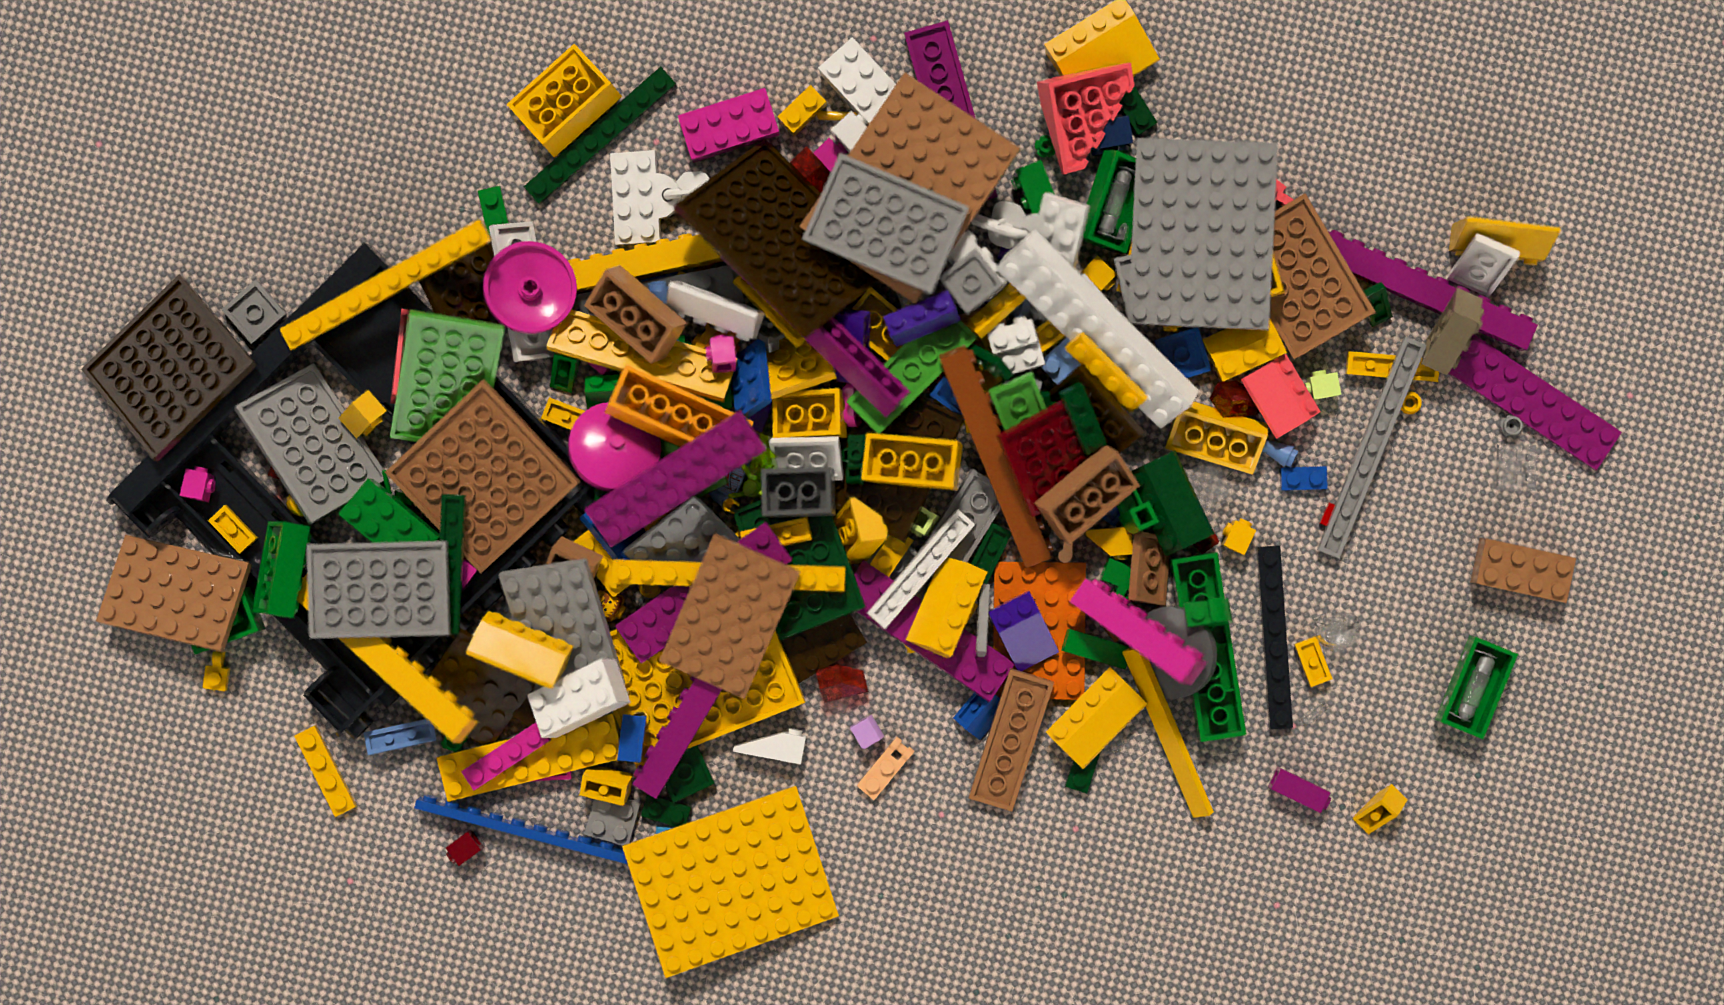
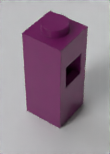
(1300, 790)

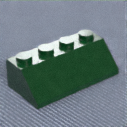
(1174, 503)

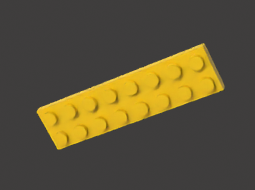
(594, 342)
(580, 748)

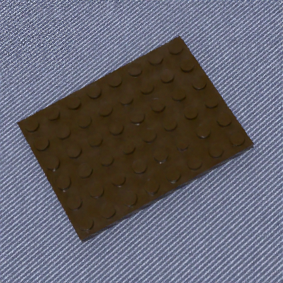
(754, 222)

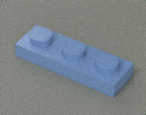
(399, 736)

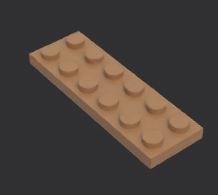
(1011, 739)

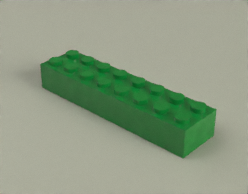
(1218, 704)

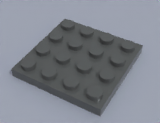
(680, 535)

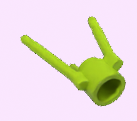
(750, 487)

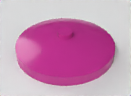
(529, 287)
(610, 450)

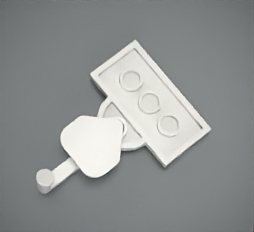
(640, 195)
(1058, 222)

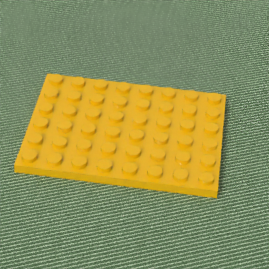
(657, 687)
(730, 881)

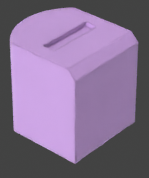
(867, 731)

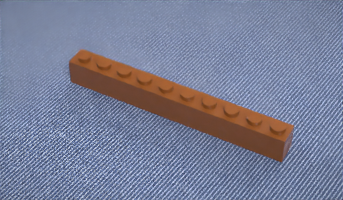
(983, 428)

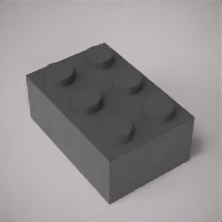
(798, 492)

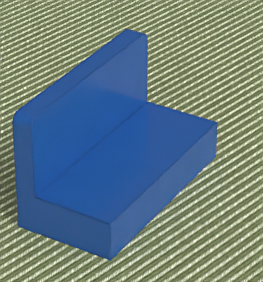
(977, 715)
(631, 738)

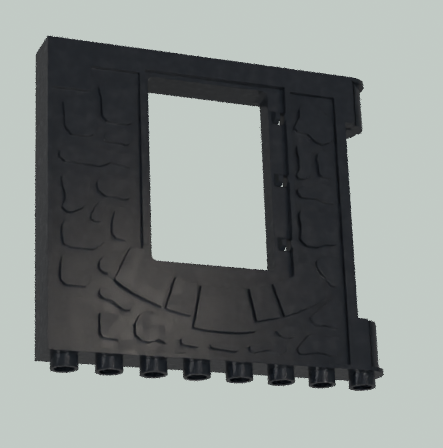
(365, 355)

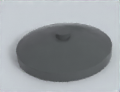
(1198, 637)

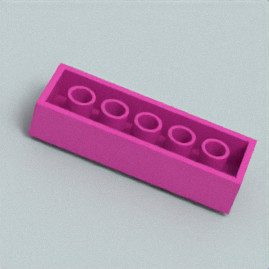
(1135, 629)

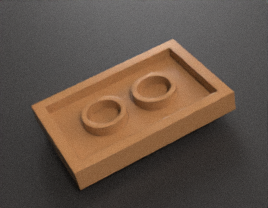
(1148, 570)

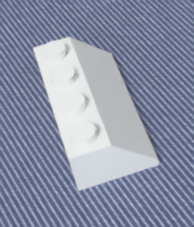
(714, 309)

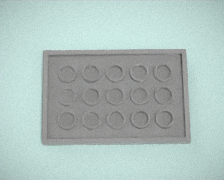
(885, 223)
(308, 444)
(378, 589)
(563, 605)

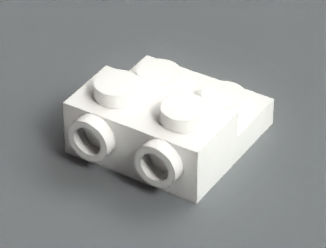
(1017, 345)

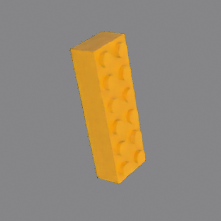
(662, 408)

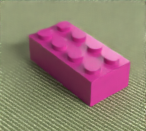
(728, 125)

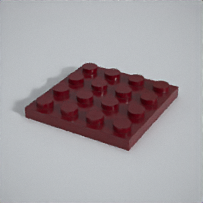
(1041, 453)

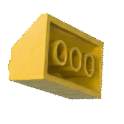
(1218, 439)
(946, 606)
(520, 649)
(1096, 717)

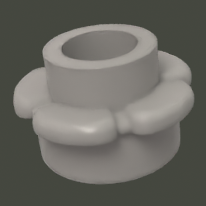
(1517, 425)

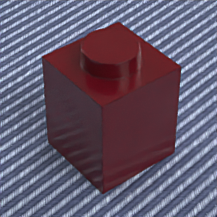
(464, 848)

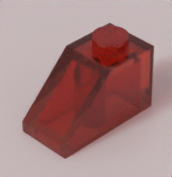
(811, 168)
(1233, 399)
(840, 682)

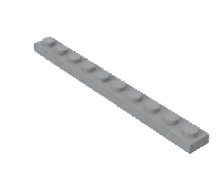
(1371, 447)

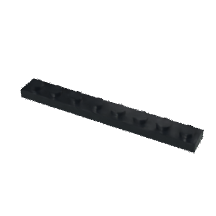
(1274, 637)

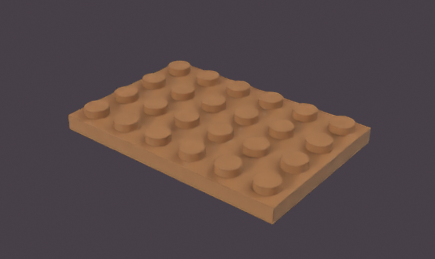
(1318, 284)
(174, 593)
(729, 615)

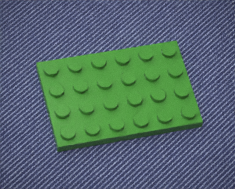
(440, 367)

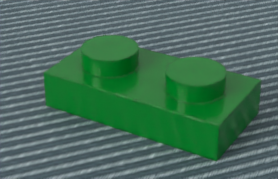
(493, 206)

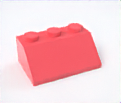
(1280, 395)

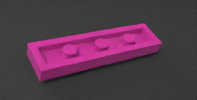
(504, 756)

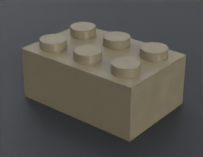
(1453, 331)

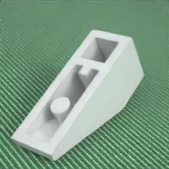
(778, 746)

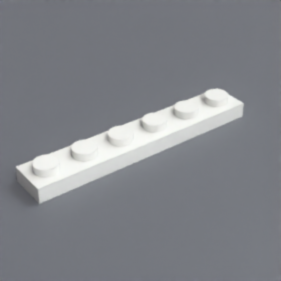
(920, 568)

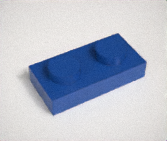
(1303, 478)

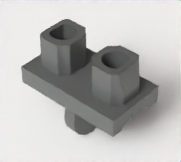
(769, 334)

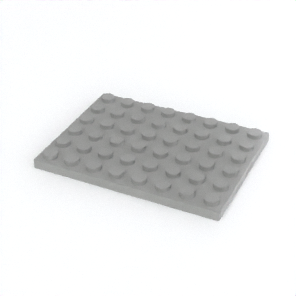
(1203, 233)

